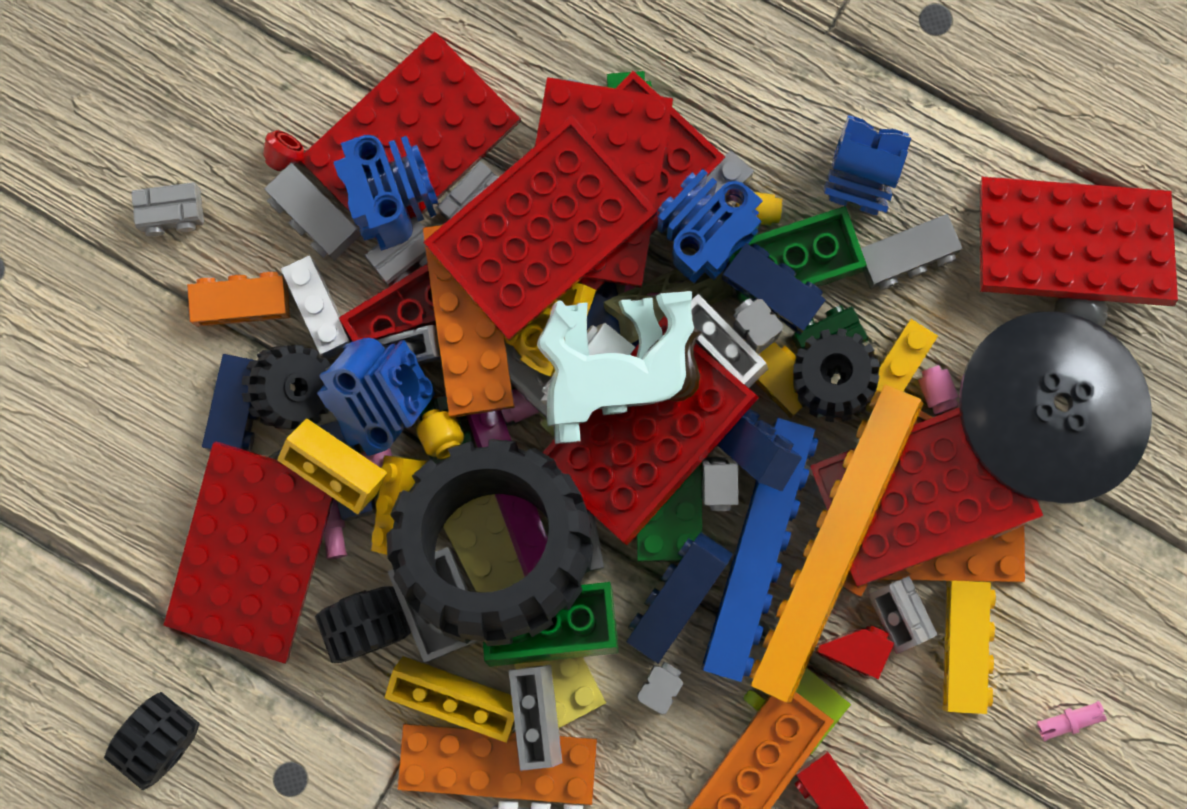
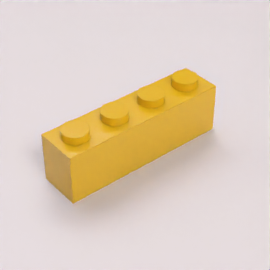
(967, 647)
(451, 698)

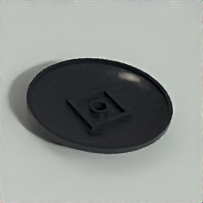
(1021, 433)

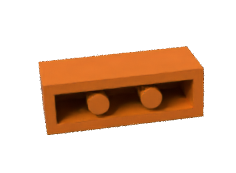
(238, 299)

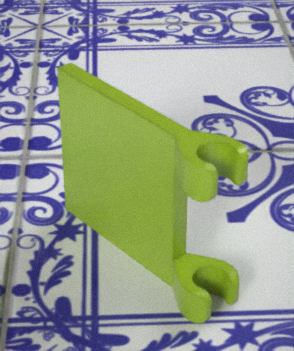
(817, 693)

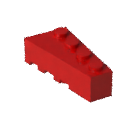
(393, 310)

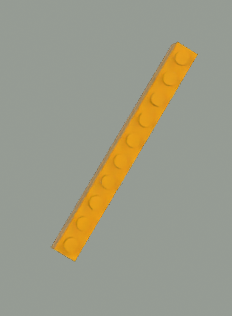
(836, 544)

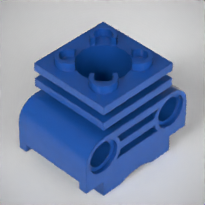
(866, 164)
(384, 188)
(707, 224)
(375, 392)

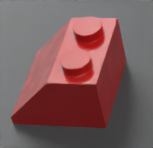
(859, 650)

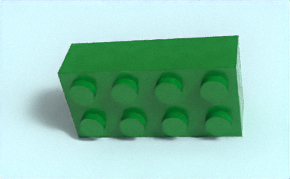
(816, 248)
(673, 523)
(577, 632)

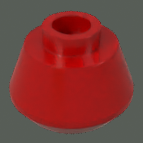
(281, 150)

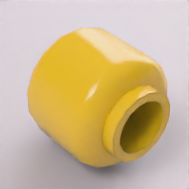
(439, 433)

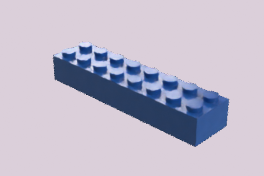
(756, 564)

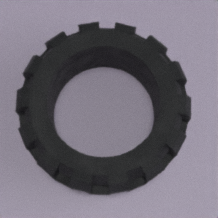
(456, 481)

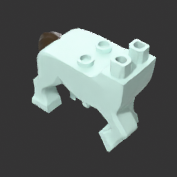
(612, 380)

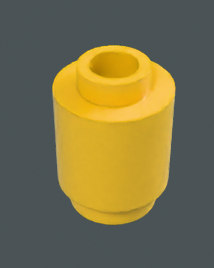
(769, 209)

